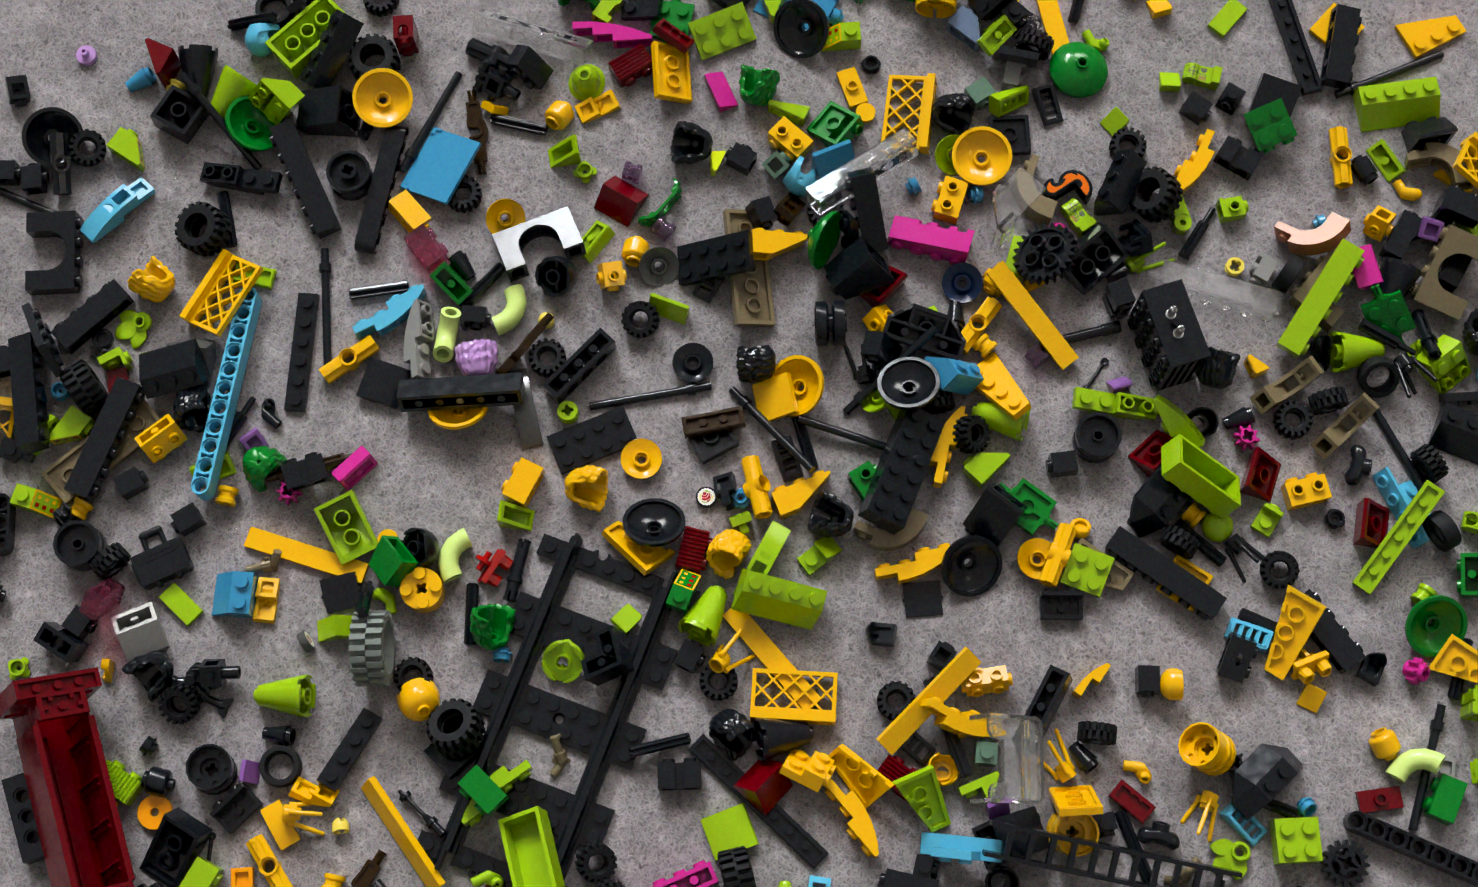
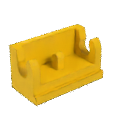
(408, 211)

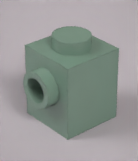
(980, 92)
(776, 164)
(985, 753)

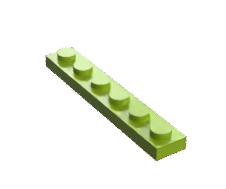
(1398, 537)

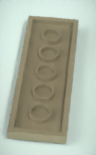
(749, 290)
(60, 470)

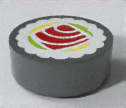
(305, 641)

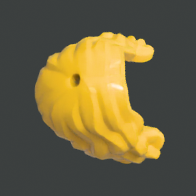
(153, 282)
(587, 487)
(727, 552)

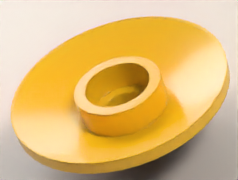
(511, 208)
(641, 448)
(1032, 548)

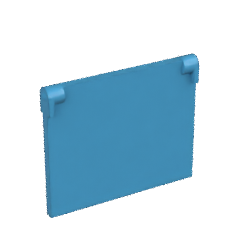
(440, 166)

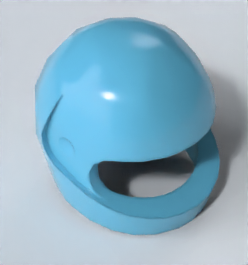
(256, 37)
(796, 181)

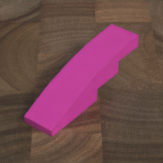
(607, 32)

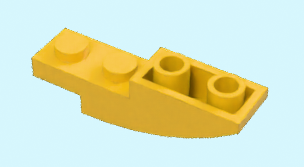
(1198, 162)
(941, 454)
(924, 562)
(955, 720)
(860, 825)

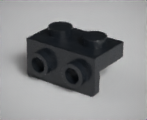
(1061, 604)
(236, 807)

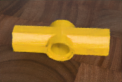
(1341, 168)
(984, 316)
(360, 351)
(756, 487)
(1057, 555)
(262, 855)

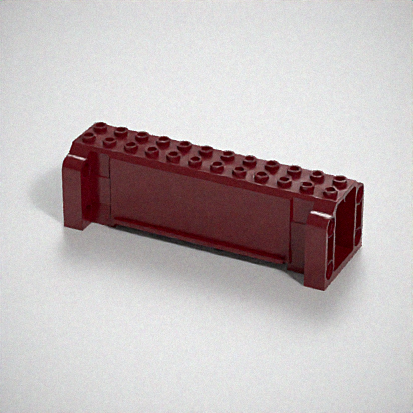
(68, 779)

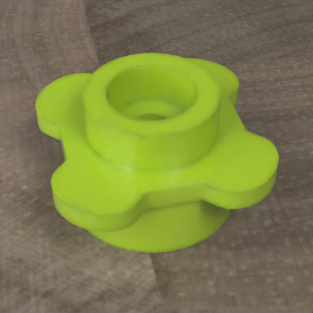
(584, 166)
(14, 664)

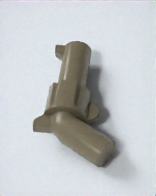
(267, 564)
(560, 757)
(1185, 875)

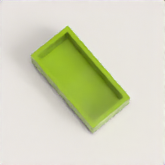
(1200, 476)
(531, 849)

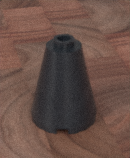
(199, 64)
(1397, 276)
(780, 736)

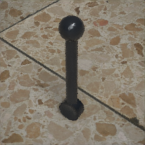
(1104, 362)
(212, 837)

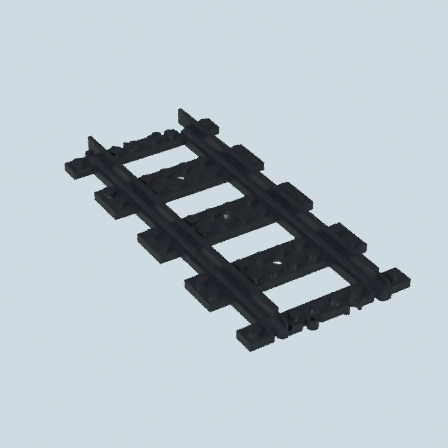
(513, 702)

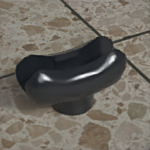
(1321, 350)
(1359, 465)
(1159, 834)

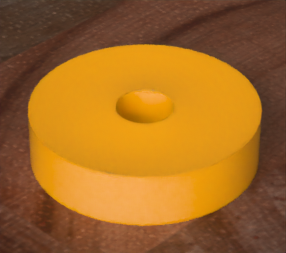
(147, 806)

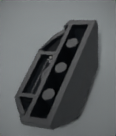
(914, 320)
(1155, 504)
(1262, 778)

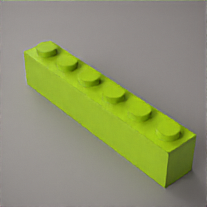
(1320, 297)

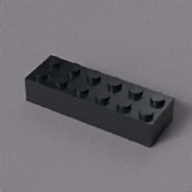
(901, 469)

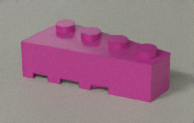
(930, 239)

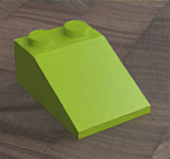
(347, 526)

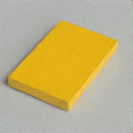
(671, 73)
(1075, 800)

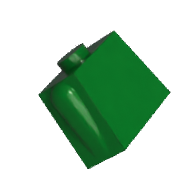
(392, 561)

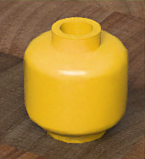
(559, 115)
(633, 250)
(1384, 744)

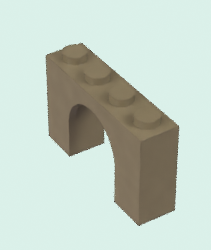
(1428, 290)
(1299, 293)

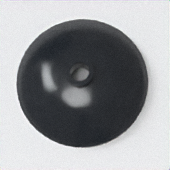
(791, 30)
(40, 125)
(908, 375)
(653, 522)
(980, 571)

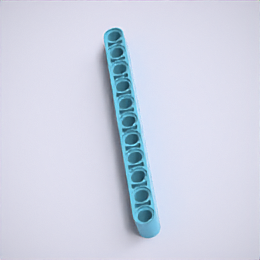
(227, 401)

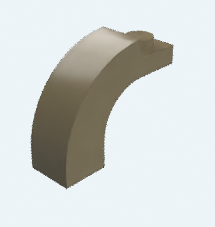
(1440, 156)
(1042, 208)
(1287, 386)
(1345, 426)
(884, 540)

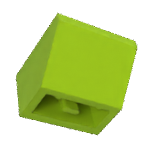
(276, 98)
(1449, 368)

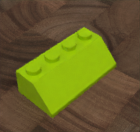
(301, 35)
(1396, 103)
(778, 599)

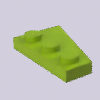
(925, 797)

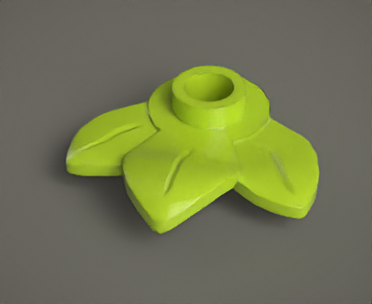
(131, 329)
(1227, 857)

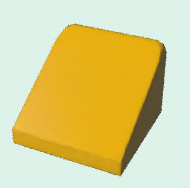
(1159, 8)
(1255, 367)
(1311, 697)

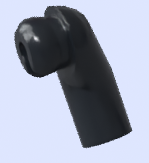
(268, 413)

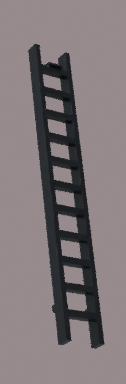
(1219, 882)

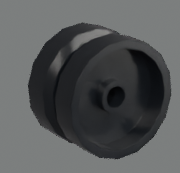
(349, 175)
(830, 323)
(1107, 433)
(68, 542)

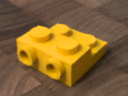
(808, 770)

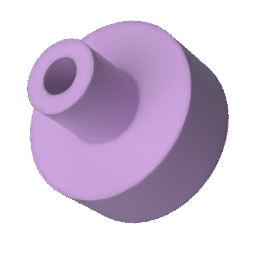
(86, 55)

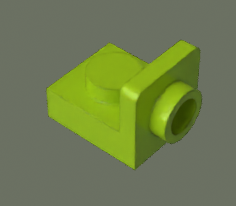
(113, 359)
(1267, 519)

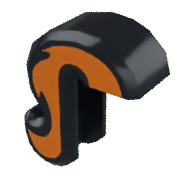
(1069, 181)

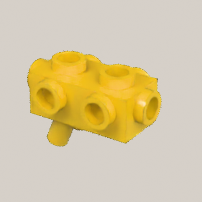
(987, 681)

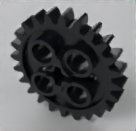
(1045, 254)

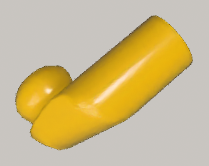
(1406, 193)
(1139, 769)

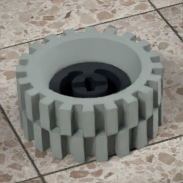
(372, 649)

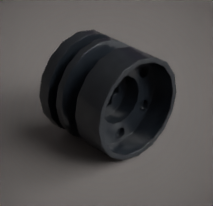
(205, 759)

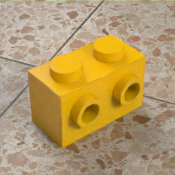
(789, 139)
(950, 200)
(161, 438)
(523, 482)
(1305, 491)

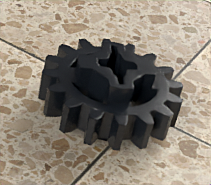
(1354, 867)

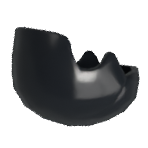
(1208, 417)
(997, 874)

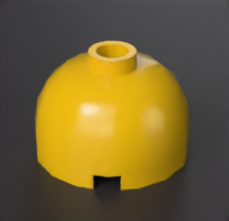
(418, 699)

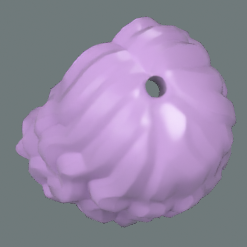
(476, 357)

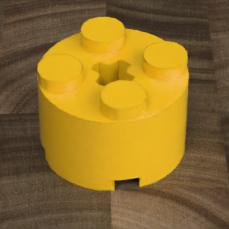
(426, 579)

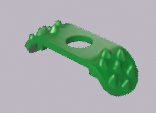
(650, 219)

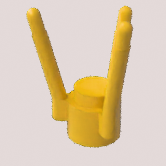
(721, 659)
(1065, 769)
(1208, 803)
(293, 812)

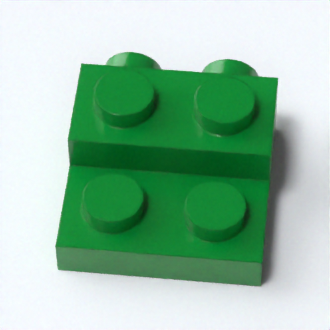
(835, 125)
(1270, 125)

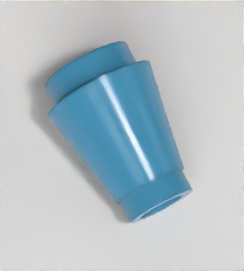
(141, 79)

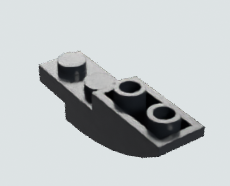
(241, 179)

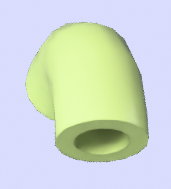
(513, 311)
(446, 334)
(449, 555)
(1415, 760)

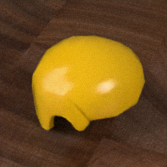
(1172, 684)
(940, 760)

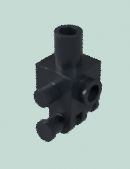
(495, 83)
(211, 673)

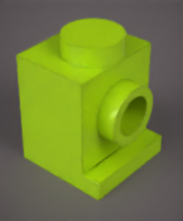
(1227, 213)

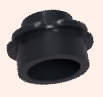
(871, 59)
(1338, 514)
(148, 746)

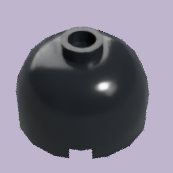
(555, 275)
(422, 545)

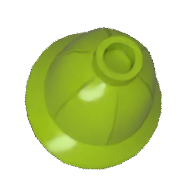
(586, 82)

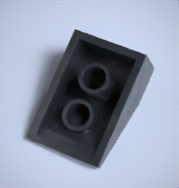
(175, 847)

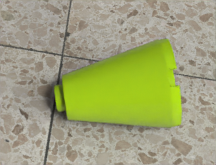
(230, 87)
(1352, 350)
(1001, 421)
(705, 616)
(288, 695)

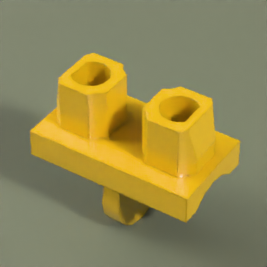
(1309, 663)

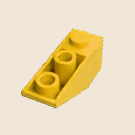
(774, 243)
(794, 498)

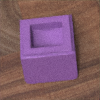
(1430, 228)
(1119, 385)
(253, 439)
(249, 772)
(997, 810)

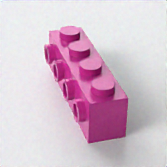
(700, 876)

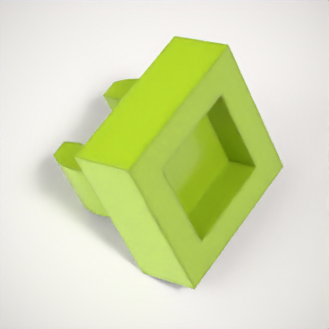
(741, 521)

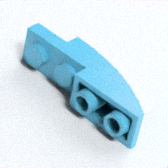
(114, 208)
(387, 320)

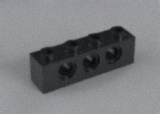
(579, 366)
(24, 831)

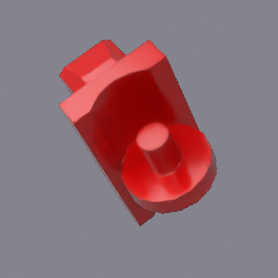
(498, 559)

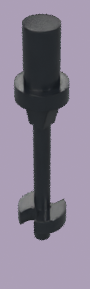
(431, 822)

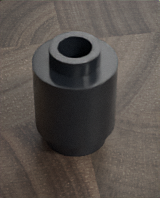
(1364, 169)

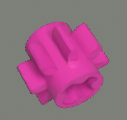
(1247, 442)
(284, 495)
(1416, 671)

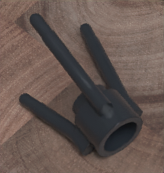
(1405, 365)
(864, 374)
(1237, 545)

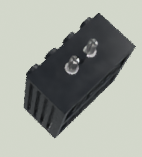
(1168, 335)

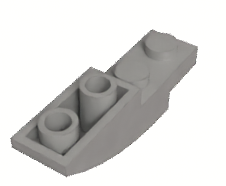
(418, 335)

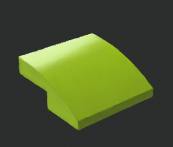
(729, 830)

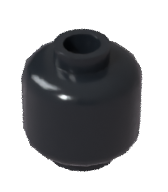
(158, 782)

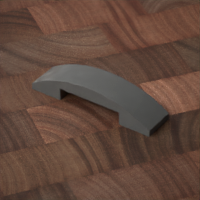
(527, 417)

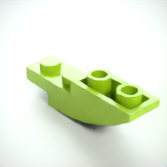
(1116, 405)
(1176, 421)
(768, 549)
(504, 780)

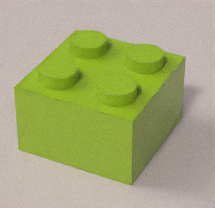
(1295, 840)

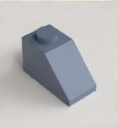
(965, 27)

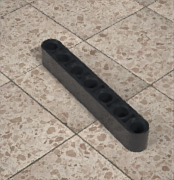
(380, 188)
(1406, 843)

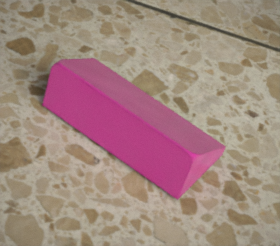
(720, 91)
(1368, 272)
(354, 468)

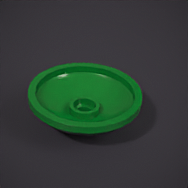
(1074, 78)
(244, 115)
(823, 239)
(1447, 619)

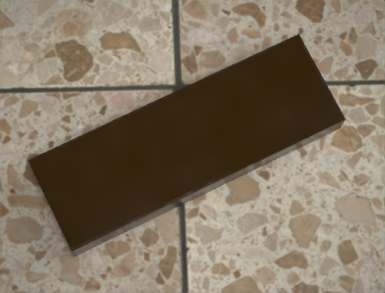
(713, 422)

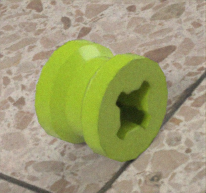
(569, 416)
(1423, 591)

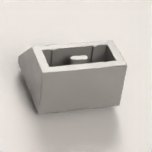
(140, 631)

